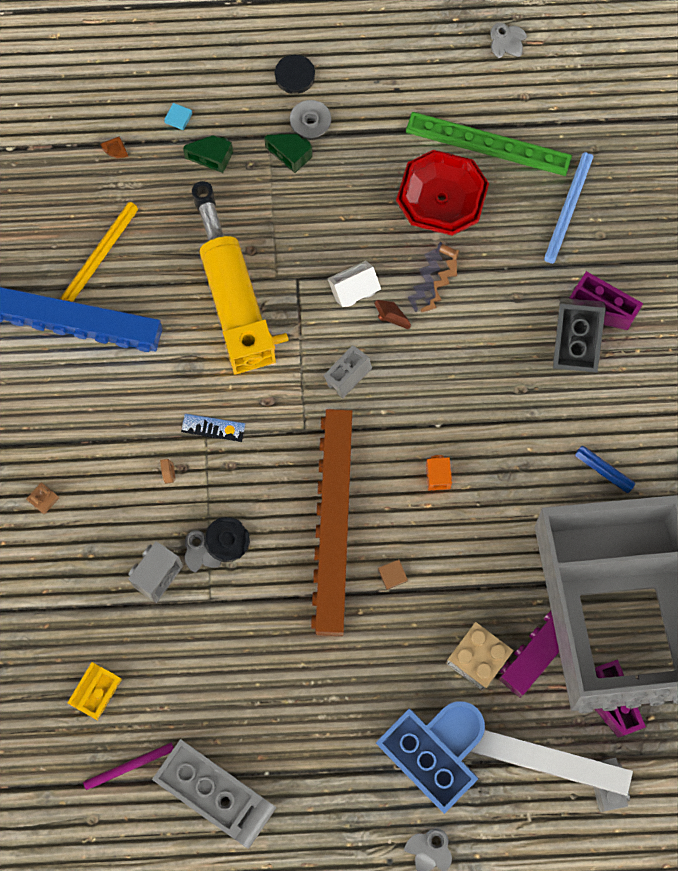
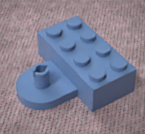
(435, 751)

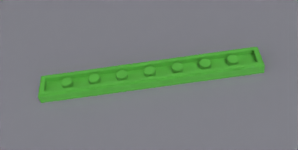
(488, 143)

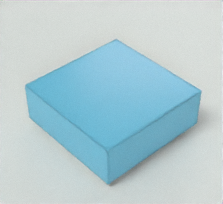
(178, 116)

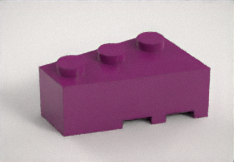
(619, 306)
(621, 720)

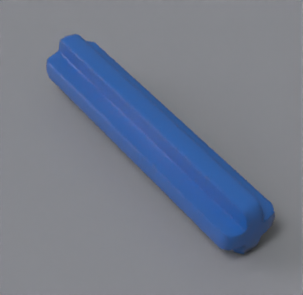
(605, 469)

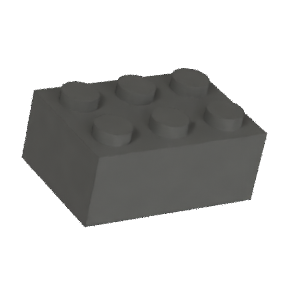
(579, 335)

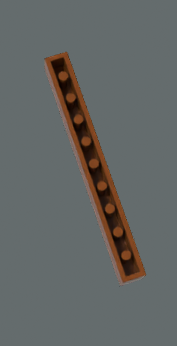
(334, 523)

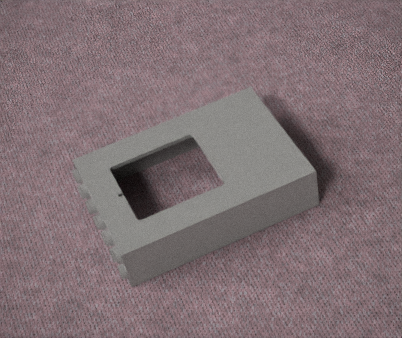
(608, 551)

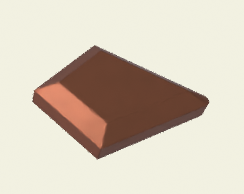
(390, 312)

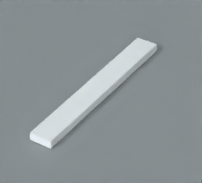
(554, 762)

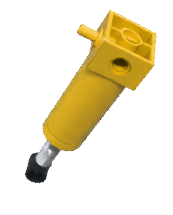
(242, 324)

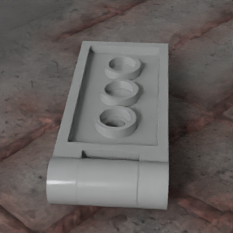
(205, 784)

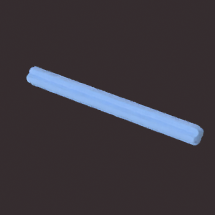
(568, 208)

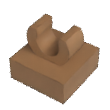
(42, 498)

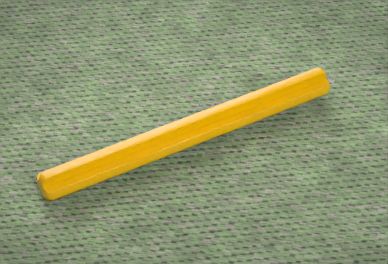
(99, 252)

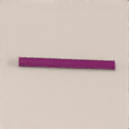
(128, 766)

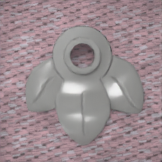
(509, 42)
(198, 555)
(428, 854)

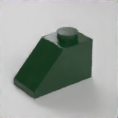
(289, 149)
(210, 152)

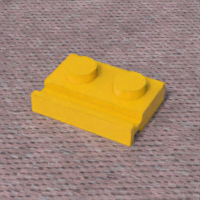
(94, 691)

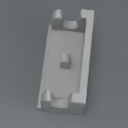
(348, 371)

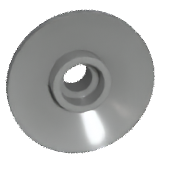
(310, 111)

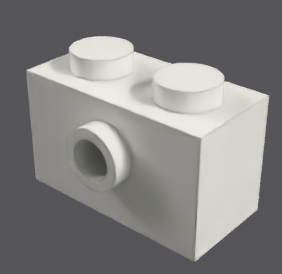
(354, 284)

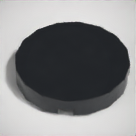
(294, 74)
(226, 539)

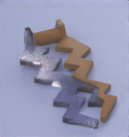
(431, 285)

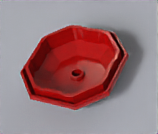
(444, 176)

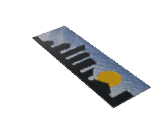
(213, 427)

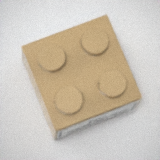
(479, 656)

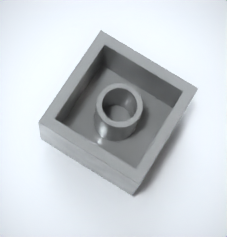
(155, 571)

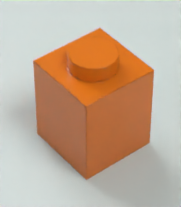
(438, 473)

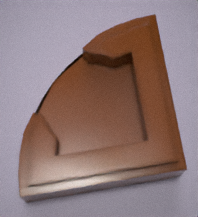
(114, 148)

